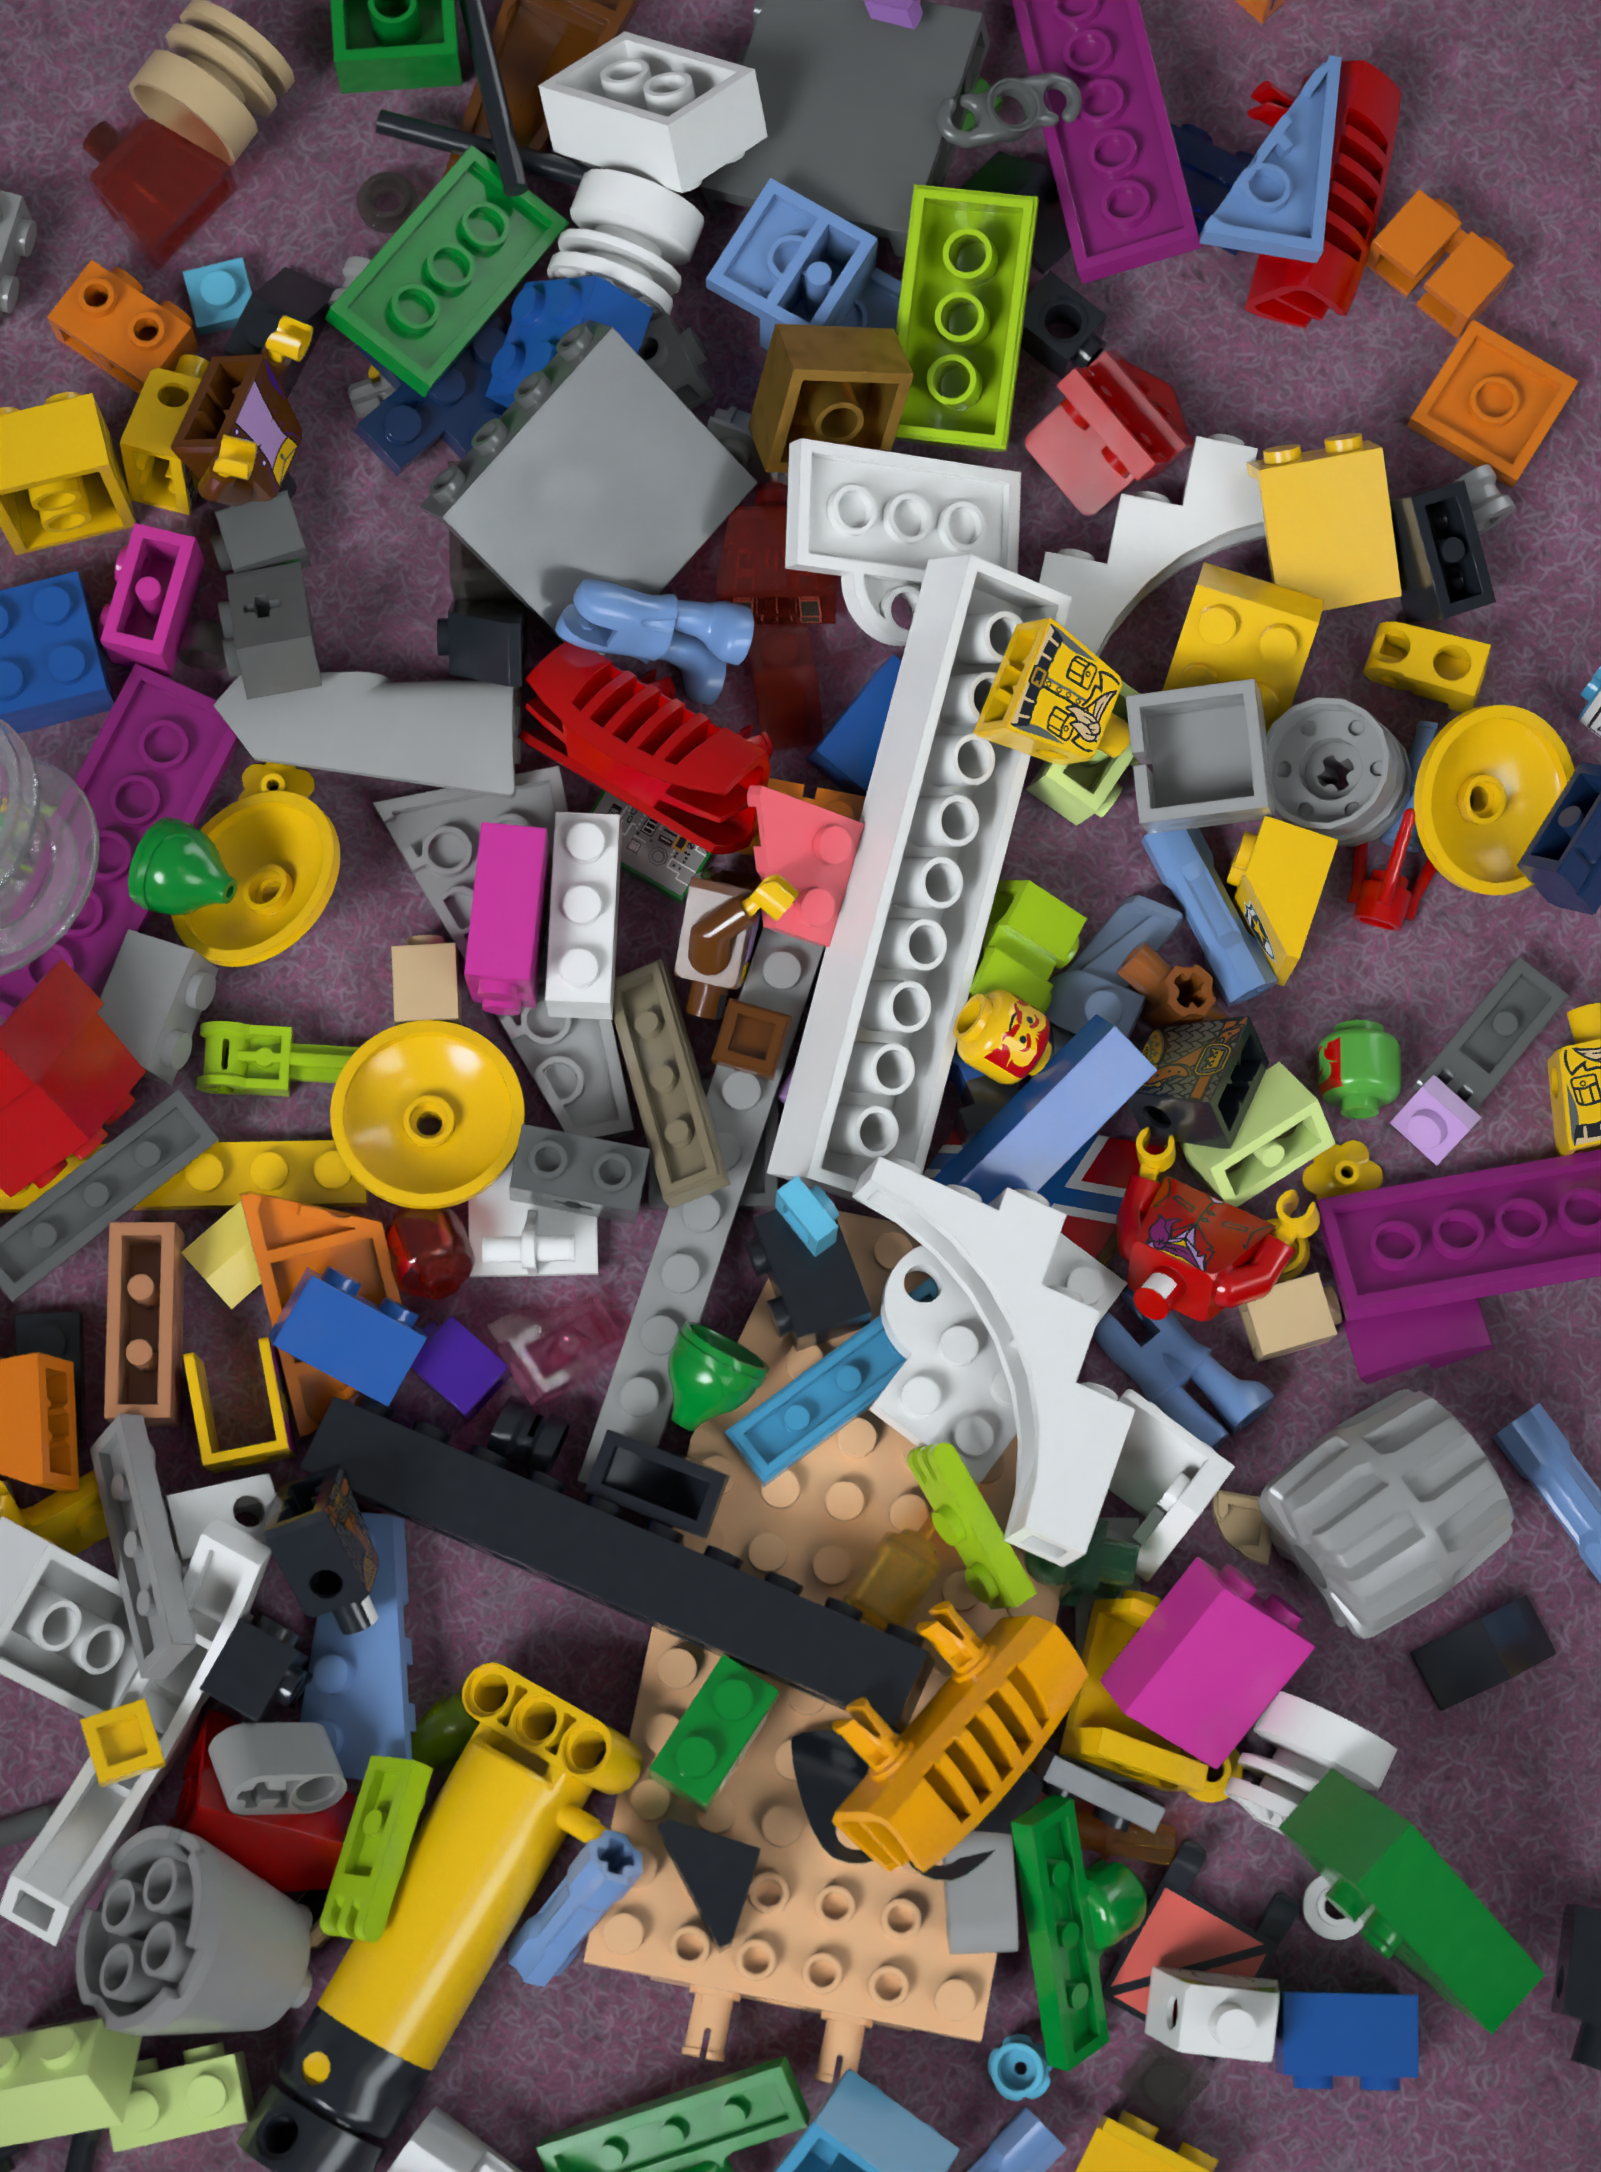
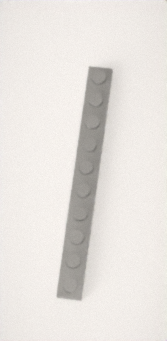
(699, 1230)

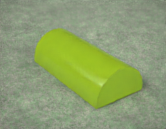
(964, 314)

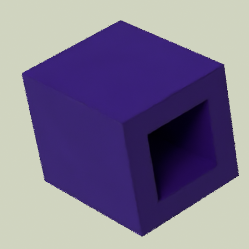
(459, 1367)

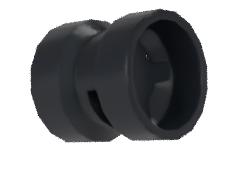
(528, 1435)

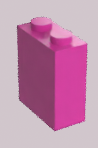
(508, 917)
(1208, 1661)

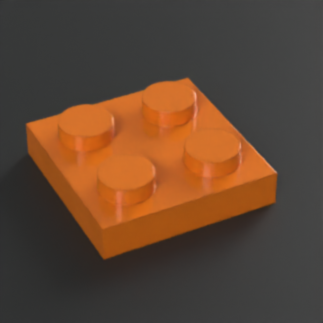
(1492, 403)

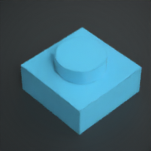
(218, 294)
(808, 1214)

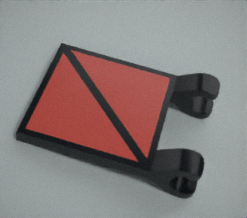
(1192, 1936)

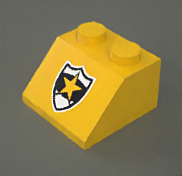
(1279, 888)

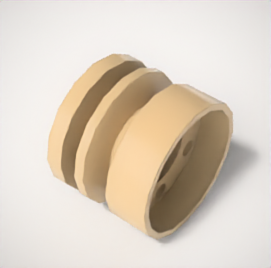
(212, 80)

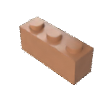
(145, 1322)

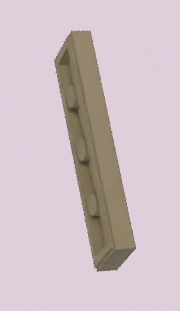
(667, 1085)

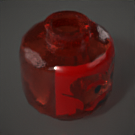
(429, 1252)

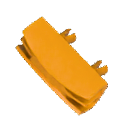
(964, 1743)

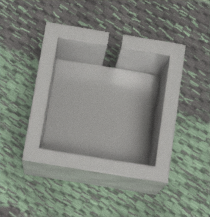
(1204, 756)

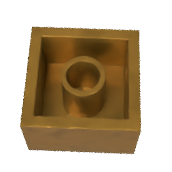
(830, 389)

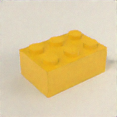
(60, 474)

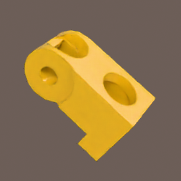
(1428, 664)

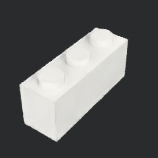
(583, 915)

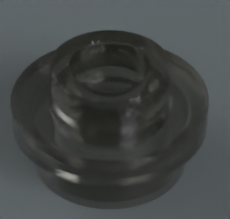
(381, 186)

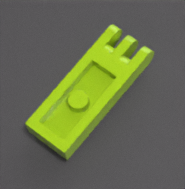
(969, 1526)
(375, 1848)

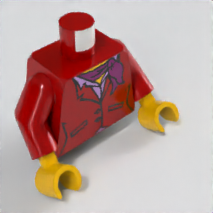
(1196, 1249)

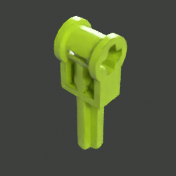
(264, 1060)

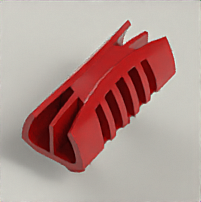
(1360, 166)
(648, 747)

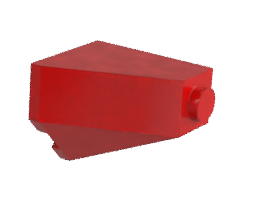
(281, 1849)

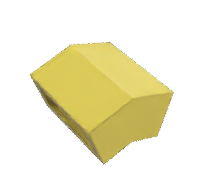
(226, 1257)

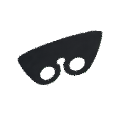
(831, 1770)

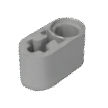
(277, 1768)
(982, 1903)

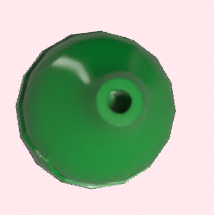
(178, 870)
(710, 1375)

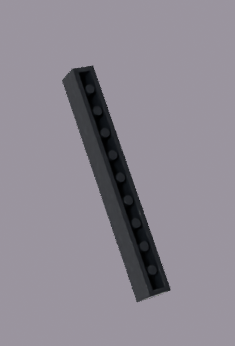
(620, 1564)

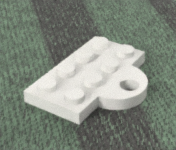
(885, 515)
(953, 1374)

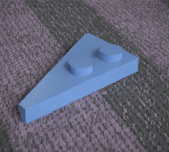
(1283, 193)

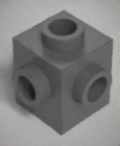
(677, 359)

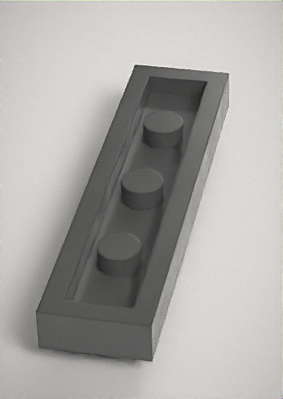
(100, 1192)

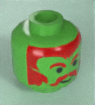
(1359, 1068)

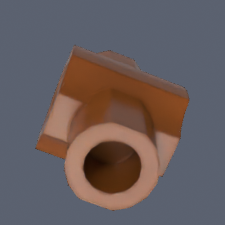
(1164, 983)

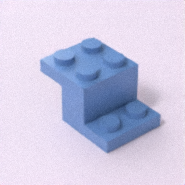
(803, 267)

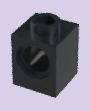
(1058, 302)

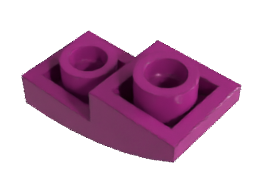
(1416, 1337)

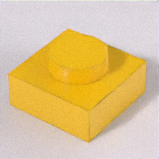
(123, 1742)

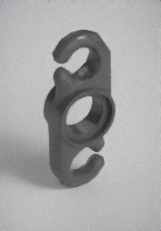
(991, 128)

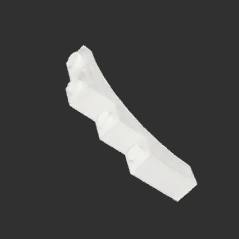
(1159, 539)
(1041, 1333)
(93, 1821)

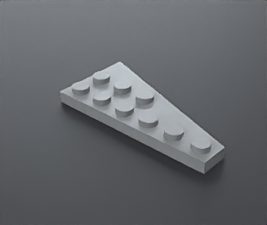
(567, 1058)

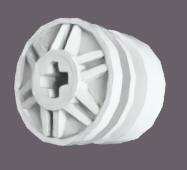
(629, 236)
(1307, 1747)

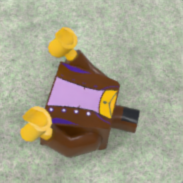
(241, 425)
(723, 931)

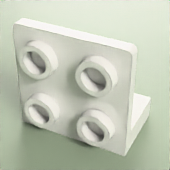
(1165, 1478)

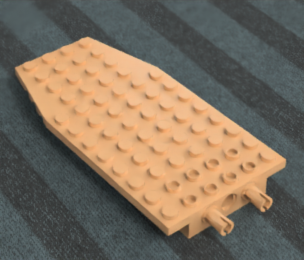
(812, 1928)

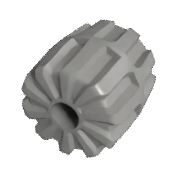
(1387, 1512)

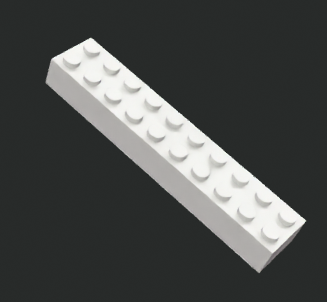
(916, 891)

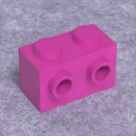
(152, 599)

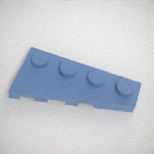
(362, 1676)

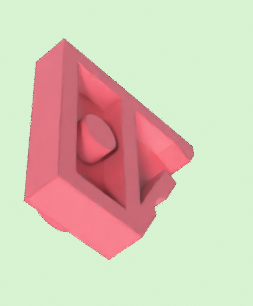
(810, 851)

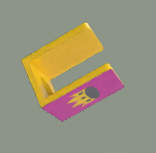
(248, 1456)

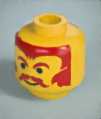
(1002, 1036)

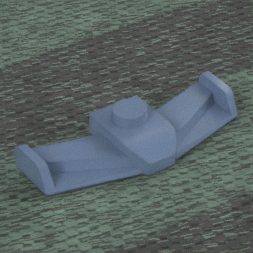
(1091, 981)

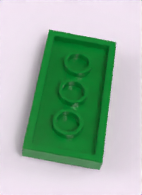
(446, 272)

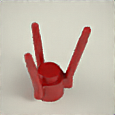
(1384, 897)

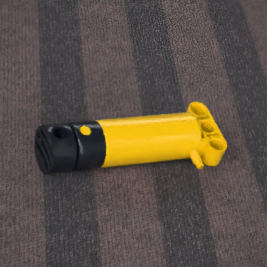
(449, 1918)

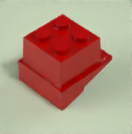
(58, 1079)

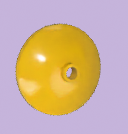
(1516, 775)
(285, 873)
(417, 1075)

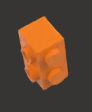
(120, 327)

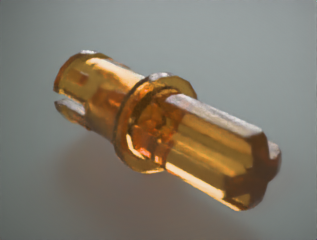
(1135, 1844)

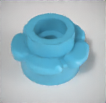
(1003, 2072)

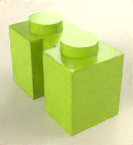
(1025, 941)

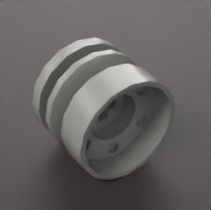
(1304, 759)

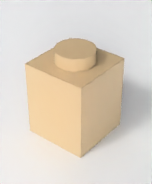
(426, 980)
(1291, 1318)

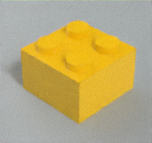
(1245, 632)

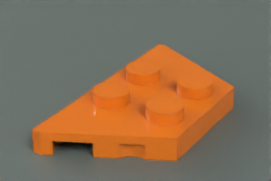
(300, 1235)

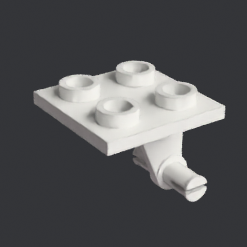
(528, 1238)

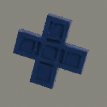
(453, 410)

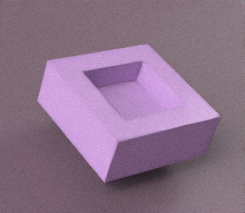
(1435, 1120)

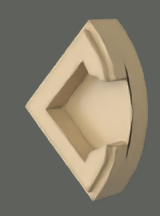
(1242, 1525)

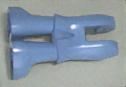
(655, 627)
(1168, 1362)

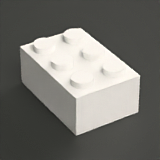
(654, 111)
(62, 1624)

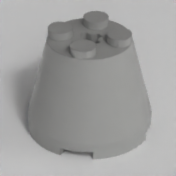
(190, 1942)

